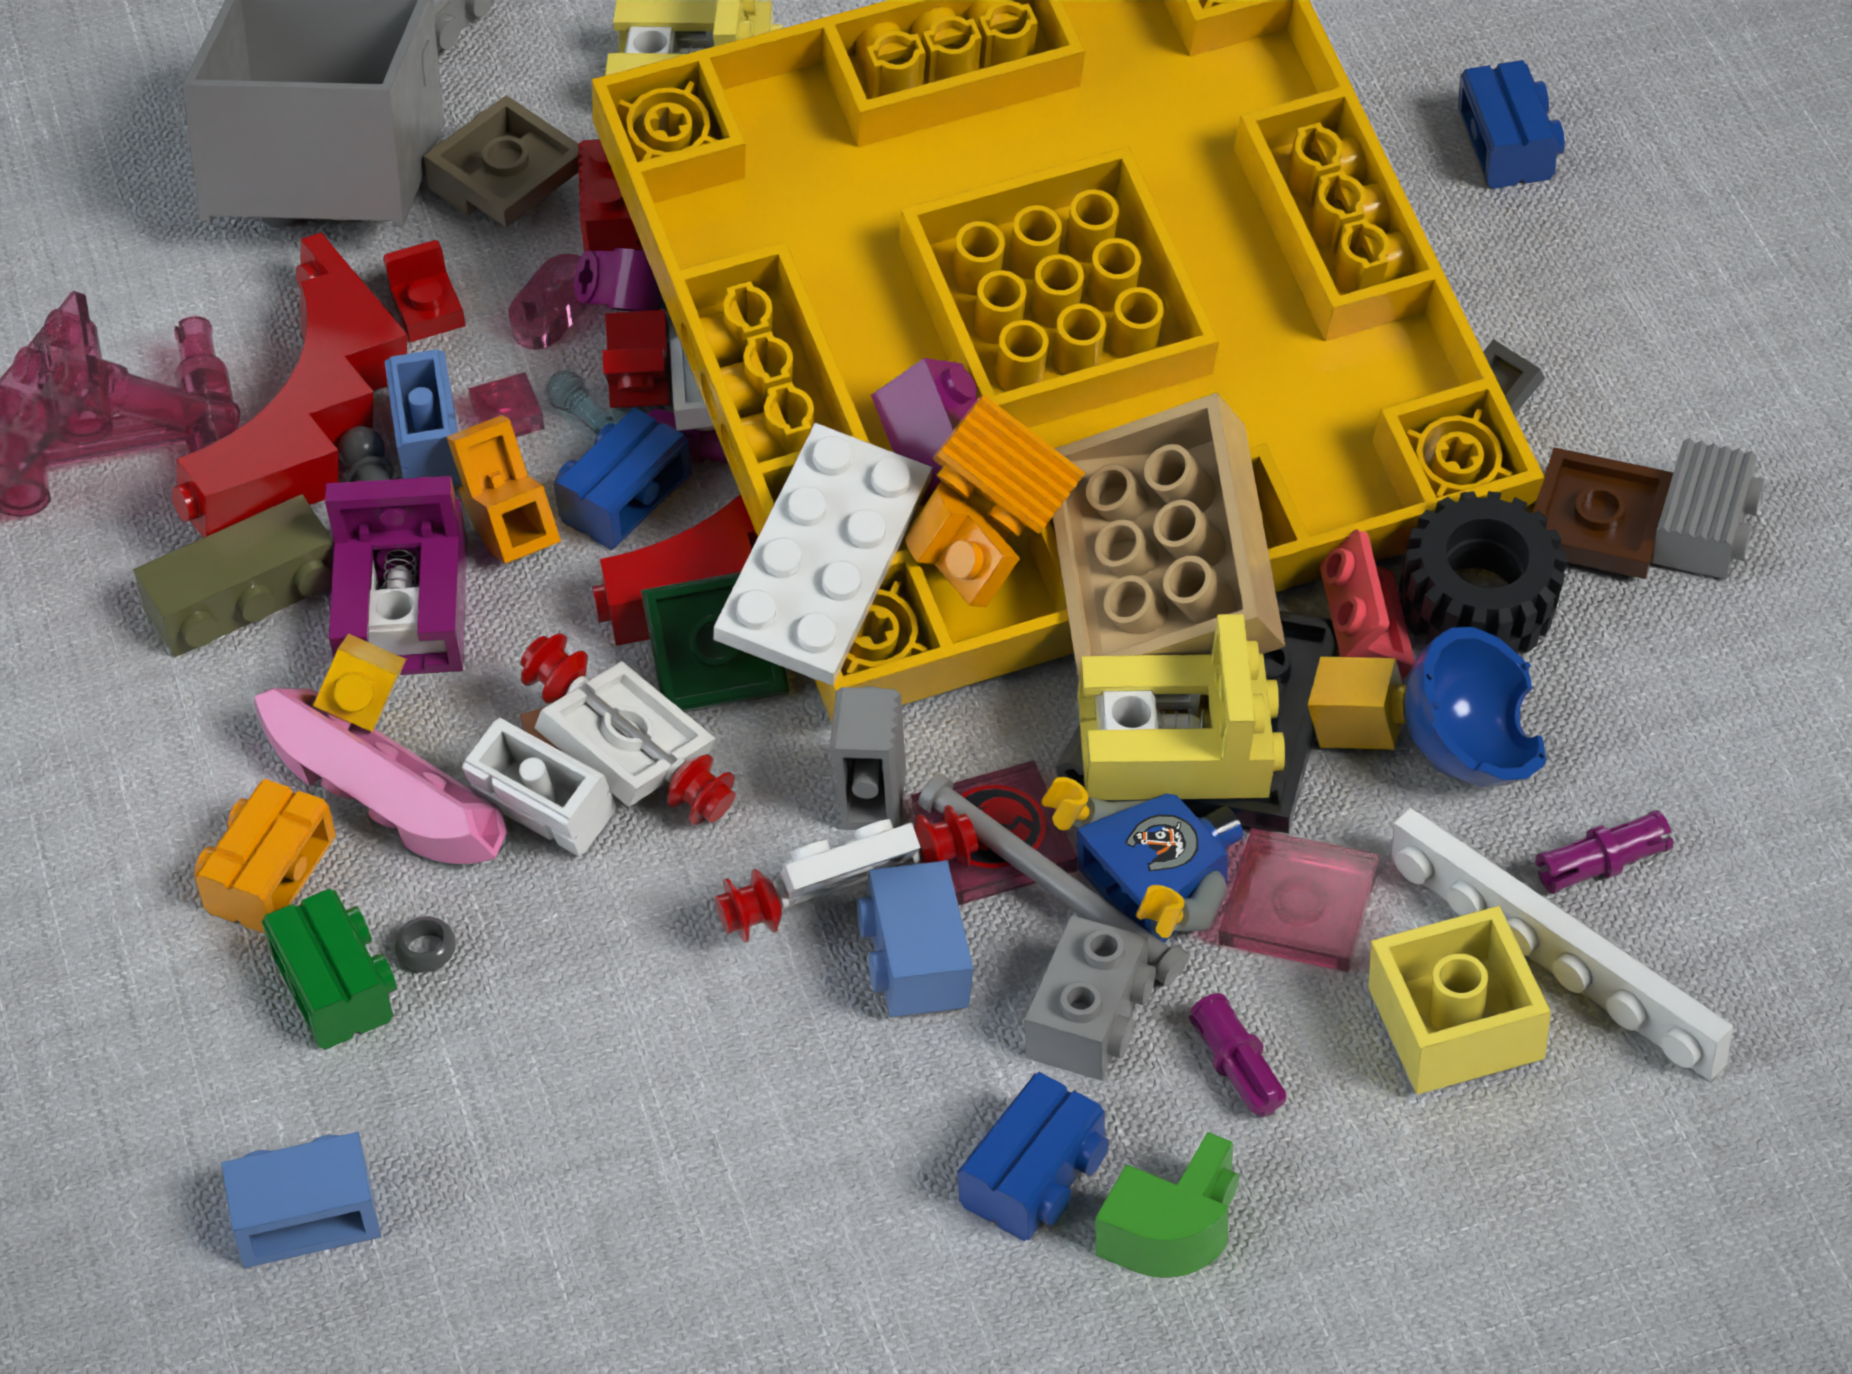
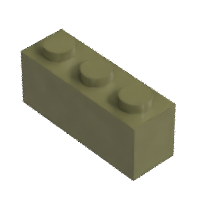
(237, 575)

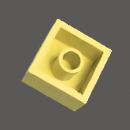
(1458, 999)

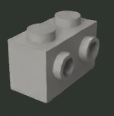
(1088, 998)

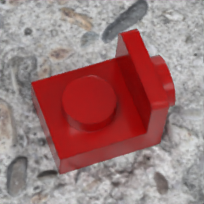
(423, 291)

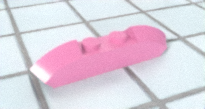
(403, 791)

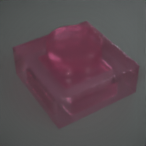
(510, 398)

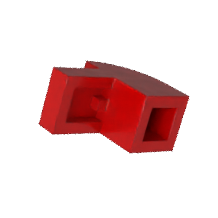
(637, 359)

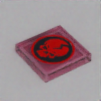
(1014, 801)

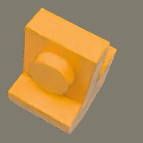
(498, 494)
(962, 544)

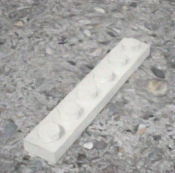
(1564, 946)

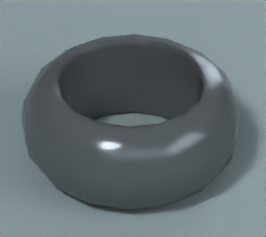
(423, 927)

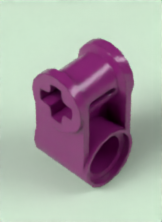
(617, 280)

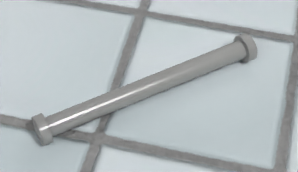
(940, 792)

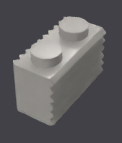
(1706, 509)
(867, 757)

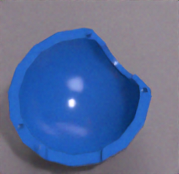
(1467, 707)

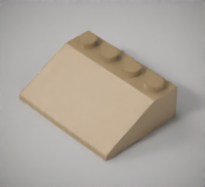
(1165, 536)

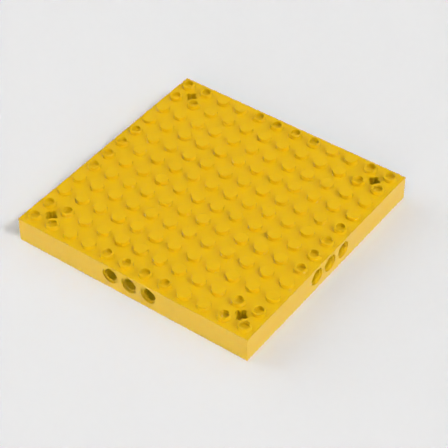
(1092, 226)

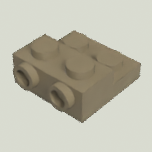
(501, 162)

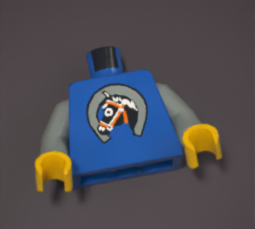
(1150, 855)

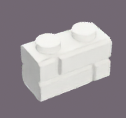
(540, 786)

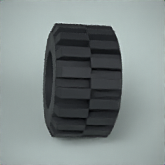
(1488, 537)

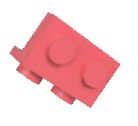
(1365, 604)

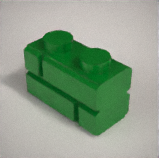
(329, 968)

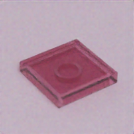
(1299, 899)

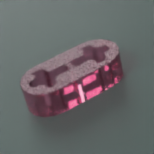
(543, 297)

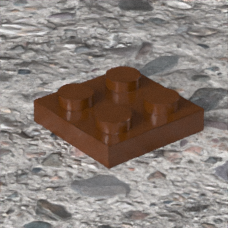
(1604, 510)

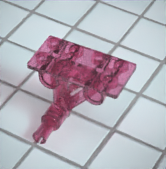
(64, 398)

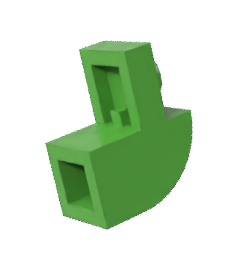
(1169, 1226)

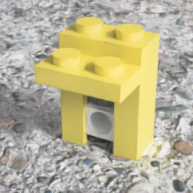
(672, 28)
(1193, 722)

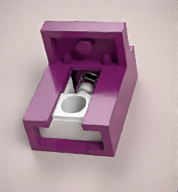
(397, 538)

